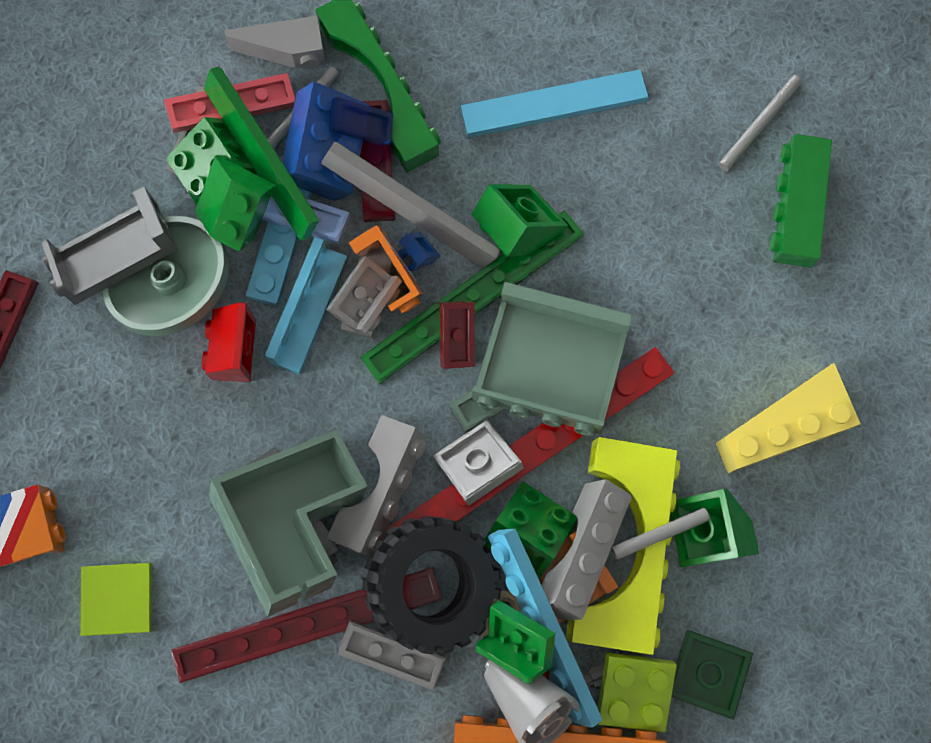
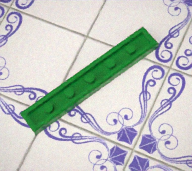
(260, 153)

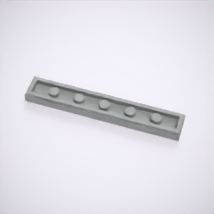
(409, 205)

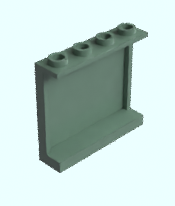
(552, 359)

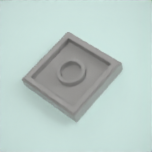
(478, 462)

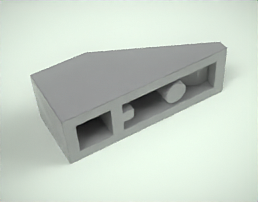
(285, 42)

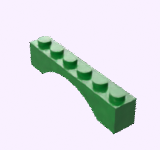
(348, 32)

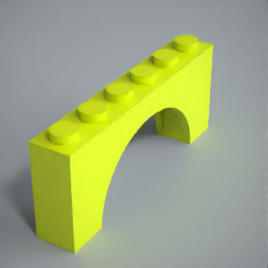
(631, 614)

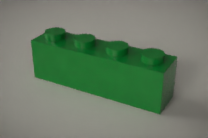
(801, 200)

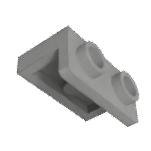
(364, 296)

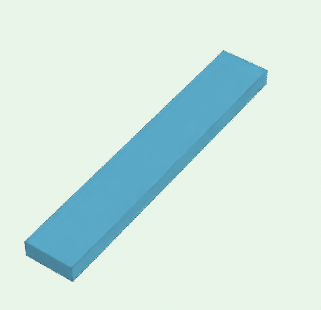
(554, 103)

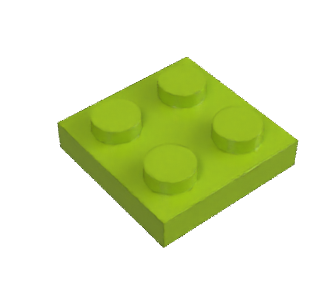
(636, 692)

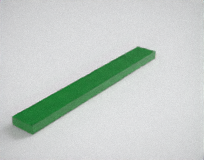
(481, 288)

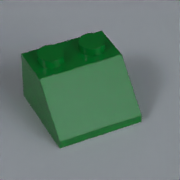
(233, 203)
(517, 218)

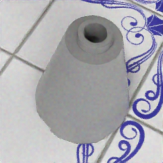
(533, 710)

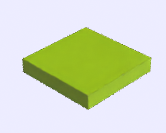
(116, 599)

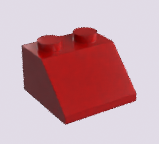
(230, 343)

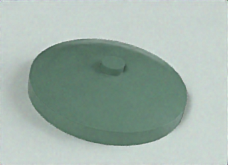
(175, 288)

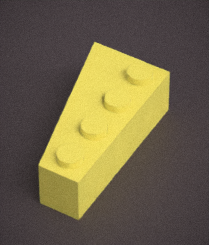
(798, 419)

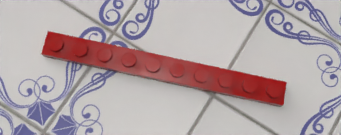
(548, 441)

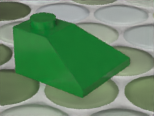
(723, 537)

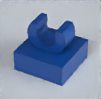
(419, 249)

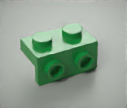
(517, 643)

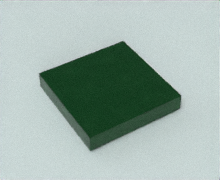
(710, 674)

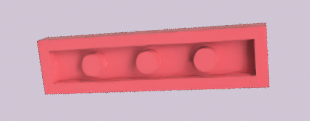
(258, 95)

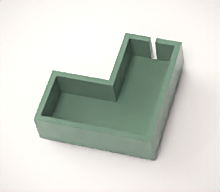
(271, 512)

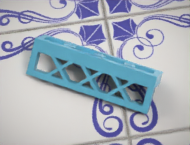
(306, 307)

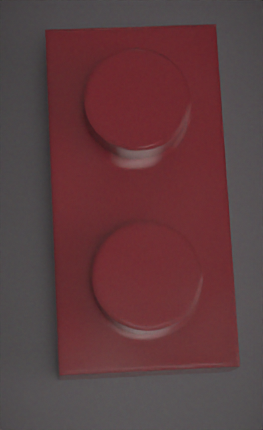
(457, 334)

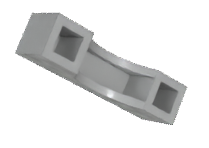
(397, 451)
(575, 577)

